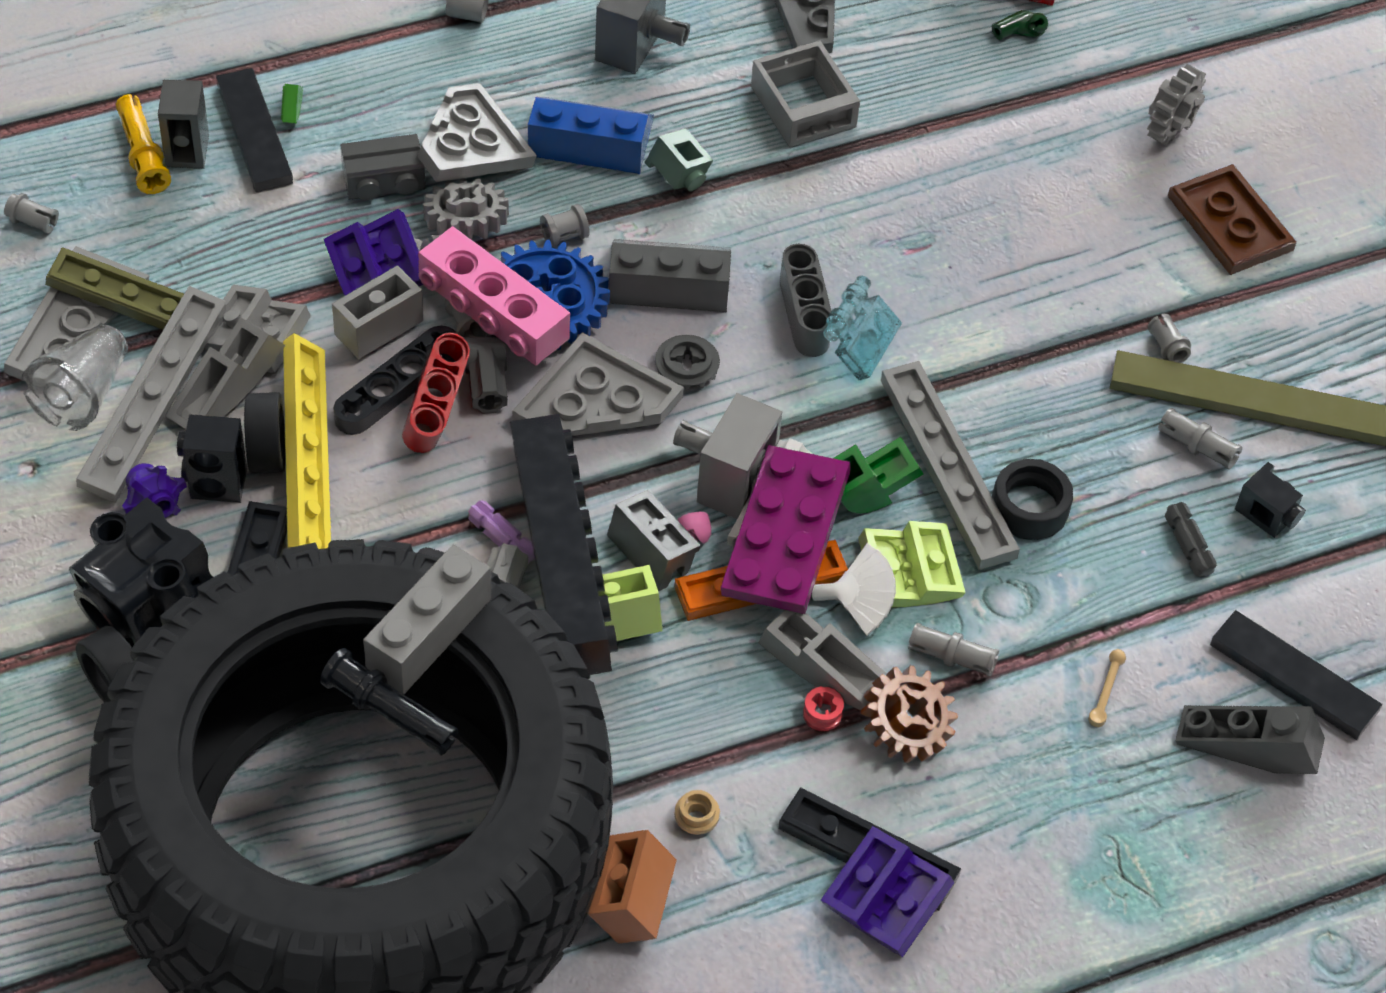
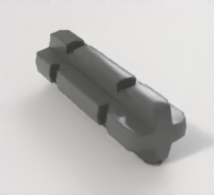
(1190, 539)

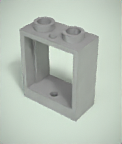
(811, 120)

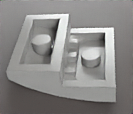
(258, 308)

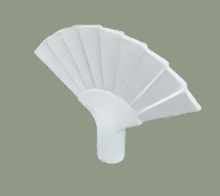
(863, 590)

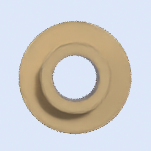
(697, 801)

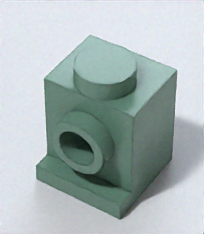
(680, 159)

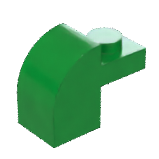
(877, 476)

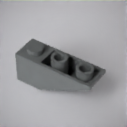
(1258, 736)

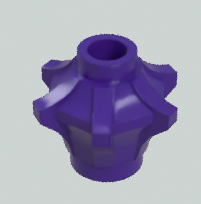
(154, 483)

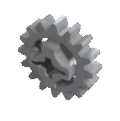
(1176, 104)
(467, 207)

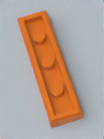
(702, 595)

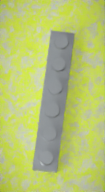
(151, 394)
(949, 465)

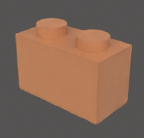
(633, 887)

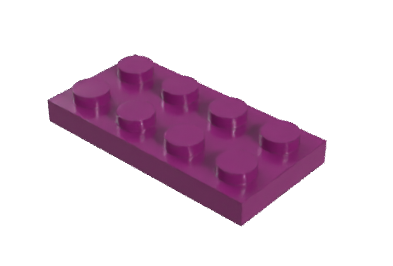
(786, 529)

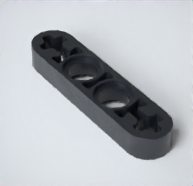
(390, 375)

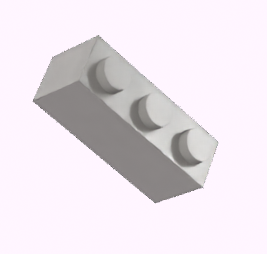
(428, 618)

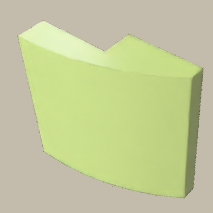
(920, 562)

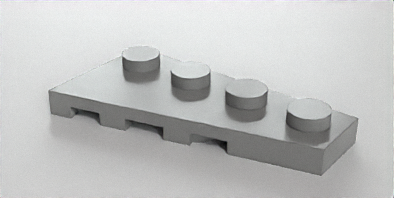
(59, 321)

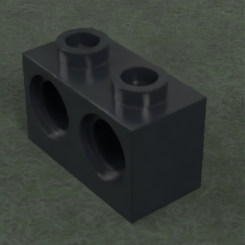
(213, 458)

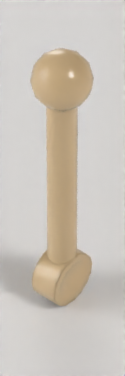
(1098, 715)

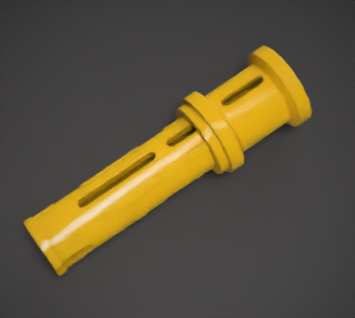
(144, 154)

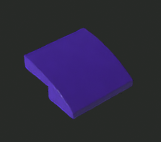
(371, 250)
(887, 891)

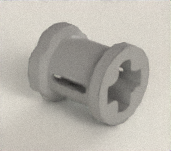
(565, 225)

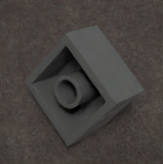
(631, 28)

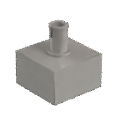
(732, 452)

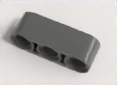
(805, 299)

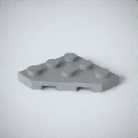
(472, 138)
(599, 391)

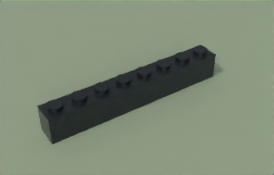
(559, 538)

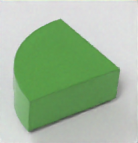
(291, 103)

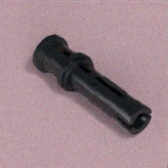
(371, 690)

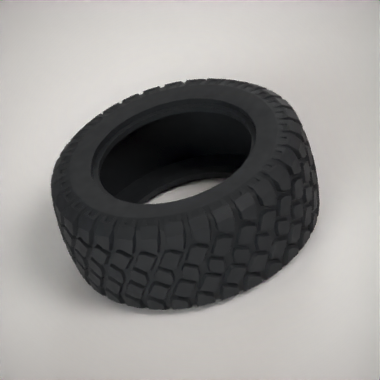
(249, 666)

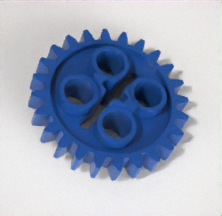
(566, 280)

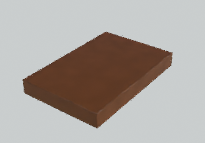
(1231, 219)

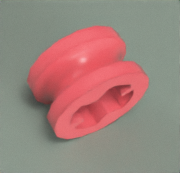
(821, 696)

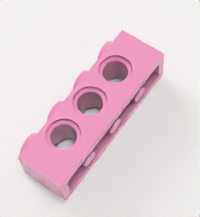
(494, 296)

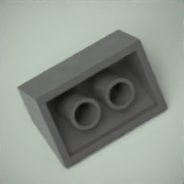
(669, 275)

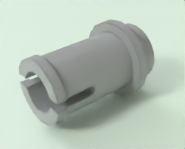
(23, 210)
(1172, 344)

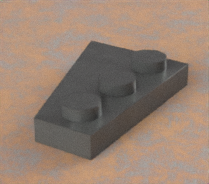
(808, 21)

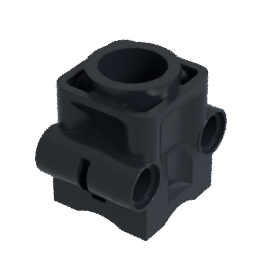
(137, 570)

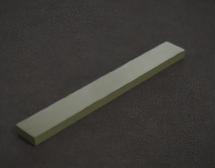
(1249, 397)

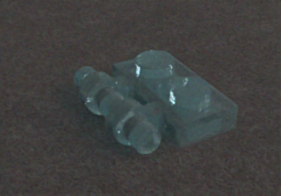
(865, 337)

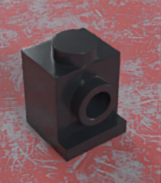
(1270, 502)

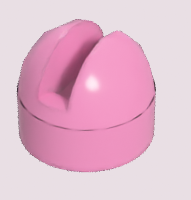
(697, 525)

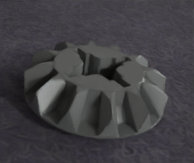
(702, 354)

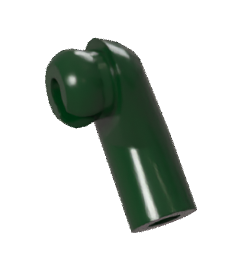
(1021, 23)

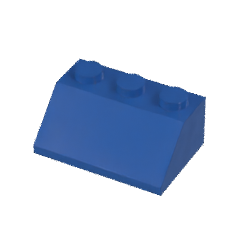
(589, 134)

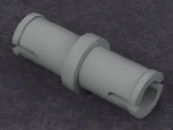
(1200, 438)
(953, 649)

